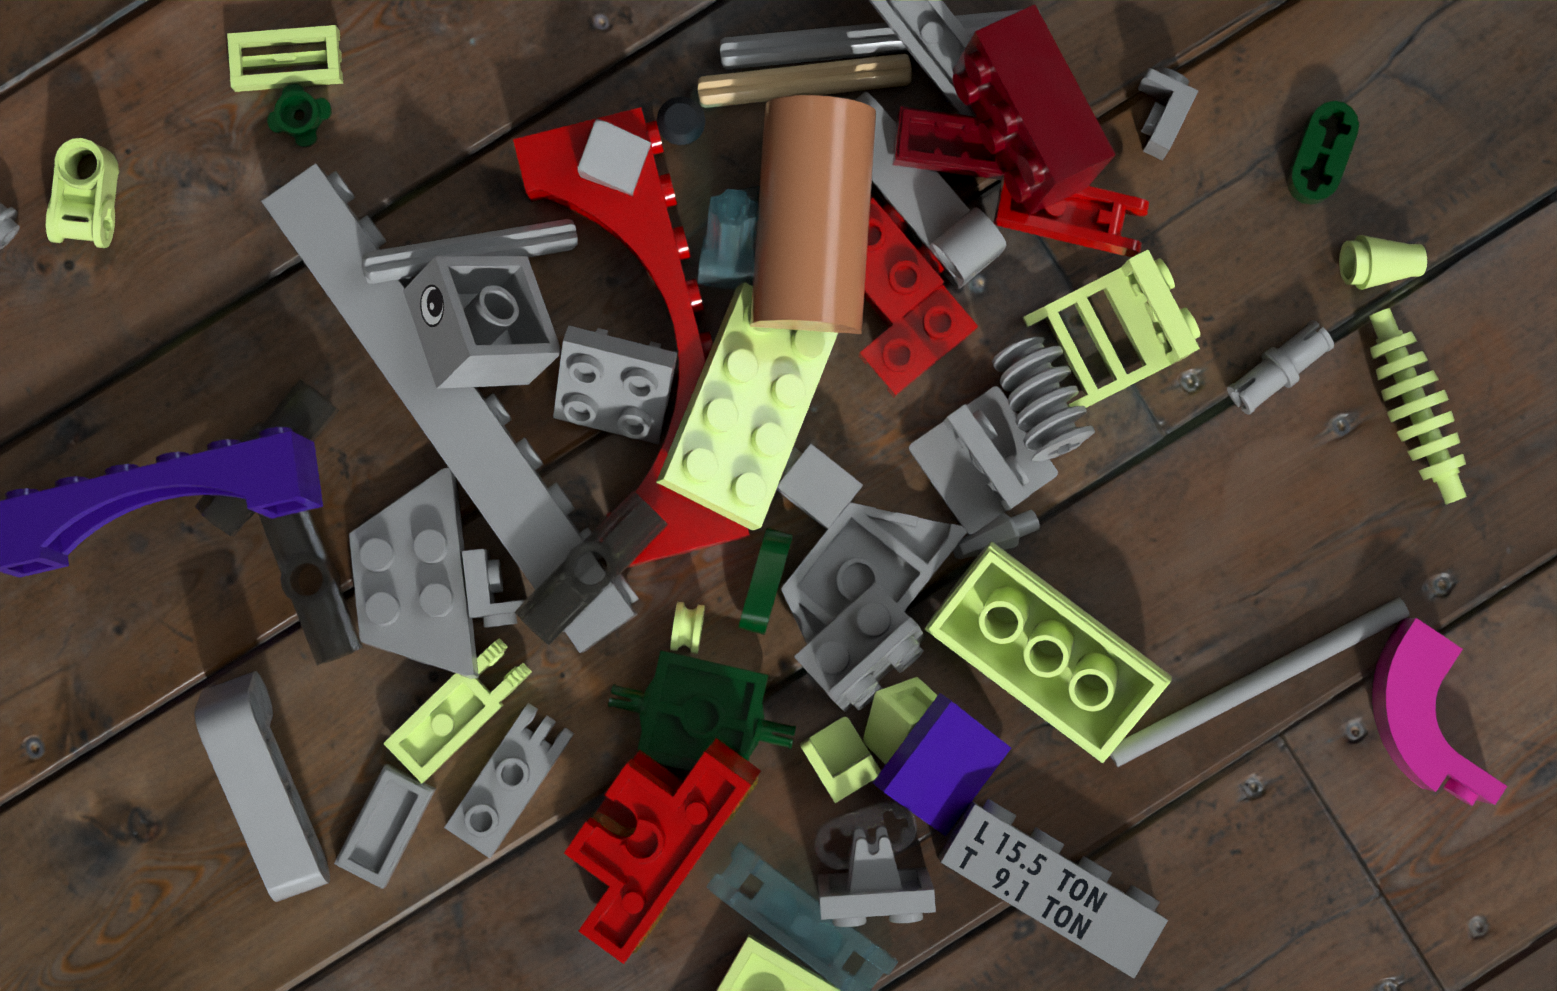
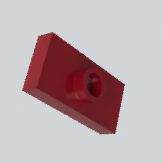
(943, 144)

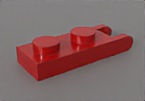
(1086, 219)

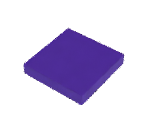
(942, 764)

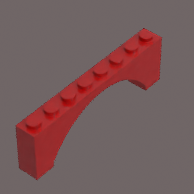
(643, 226)

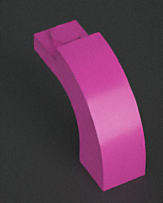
(1406, 719)

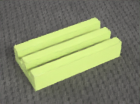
(331, 56)

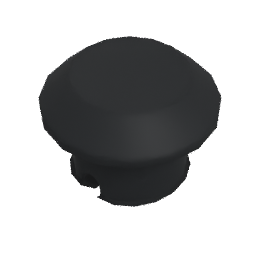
(681, 120)

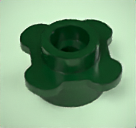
(295, 100)

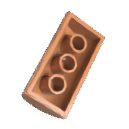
(813, 214)

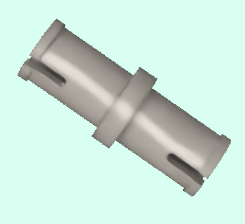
(1280, 367)

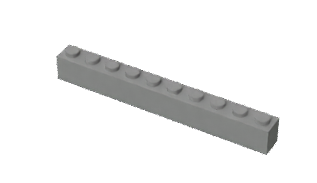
(458, 421)

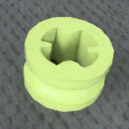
(687, 627)

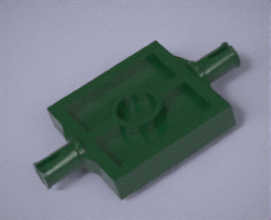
(694, 705)

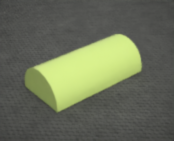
(1047, 652)

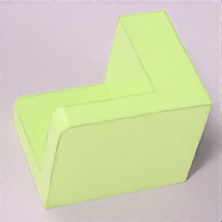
(895, 714)
(840, 758)

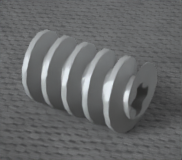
(1041, 398)

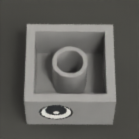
(481, 321)

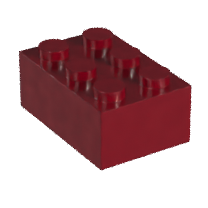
(1031, 110)

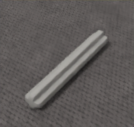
(518, 241)

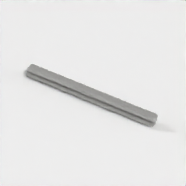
(828, 43)

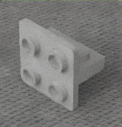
(981, 461)
(862, 648)

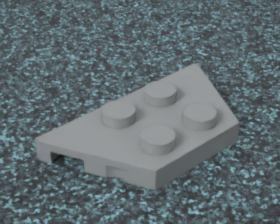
(864, 549)
(414, 578)

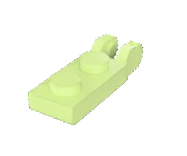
(452, 716)

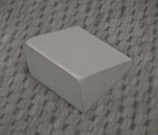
(613, 157)

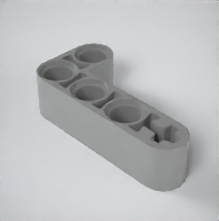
(935, 216)
(259, 787)

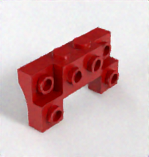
(910, 300)

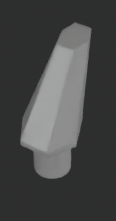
(1002, 531)

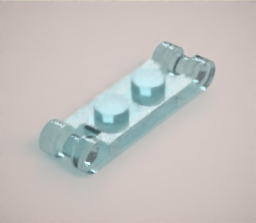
(795, 922)

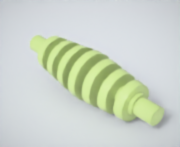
(1417, 405)

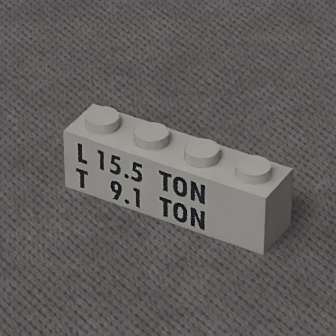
(1052, 888)

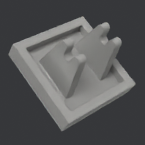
(614, 384)
(875, 886)

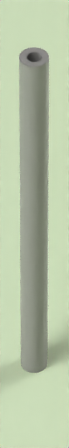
(1259, 681)

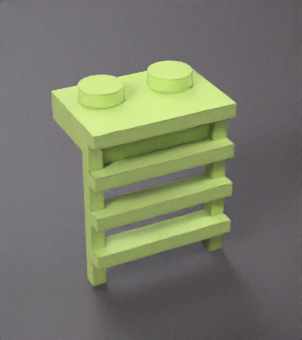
(1147, 314)

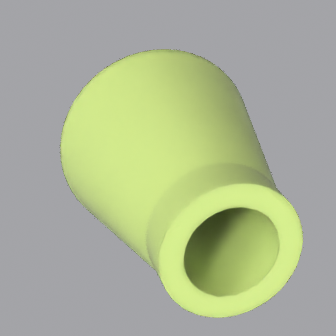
(1379, 261)

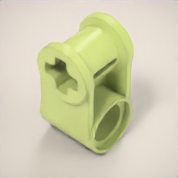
(82, 199)

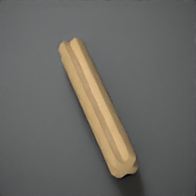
(804, 80)

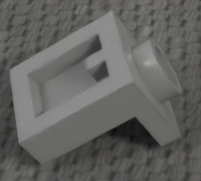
(1165, 120)
(482, 580)

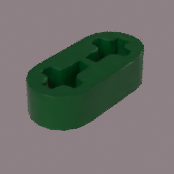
(1311, 148)
(765, 581)

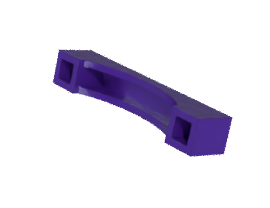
(271, 473)

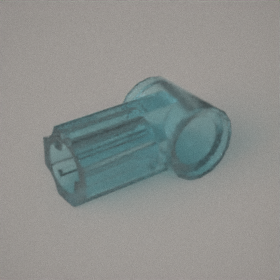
(729, 244)

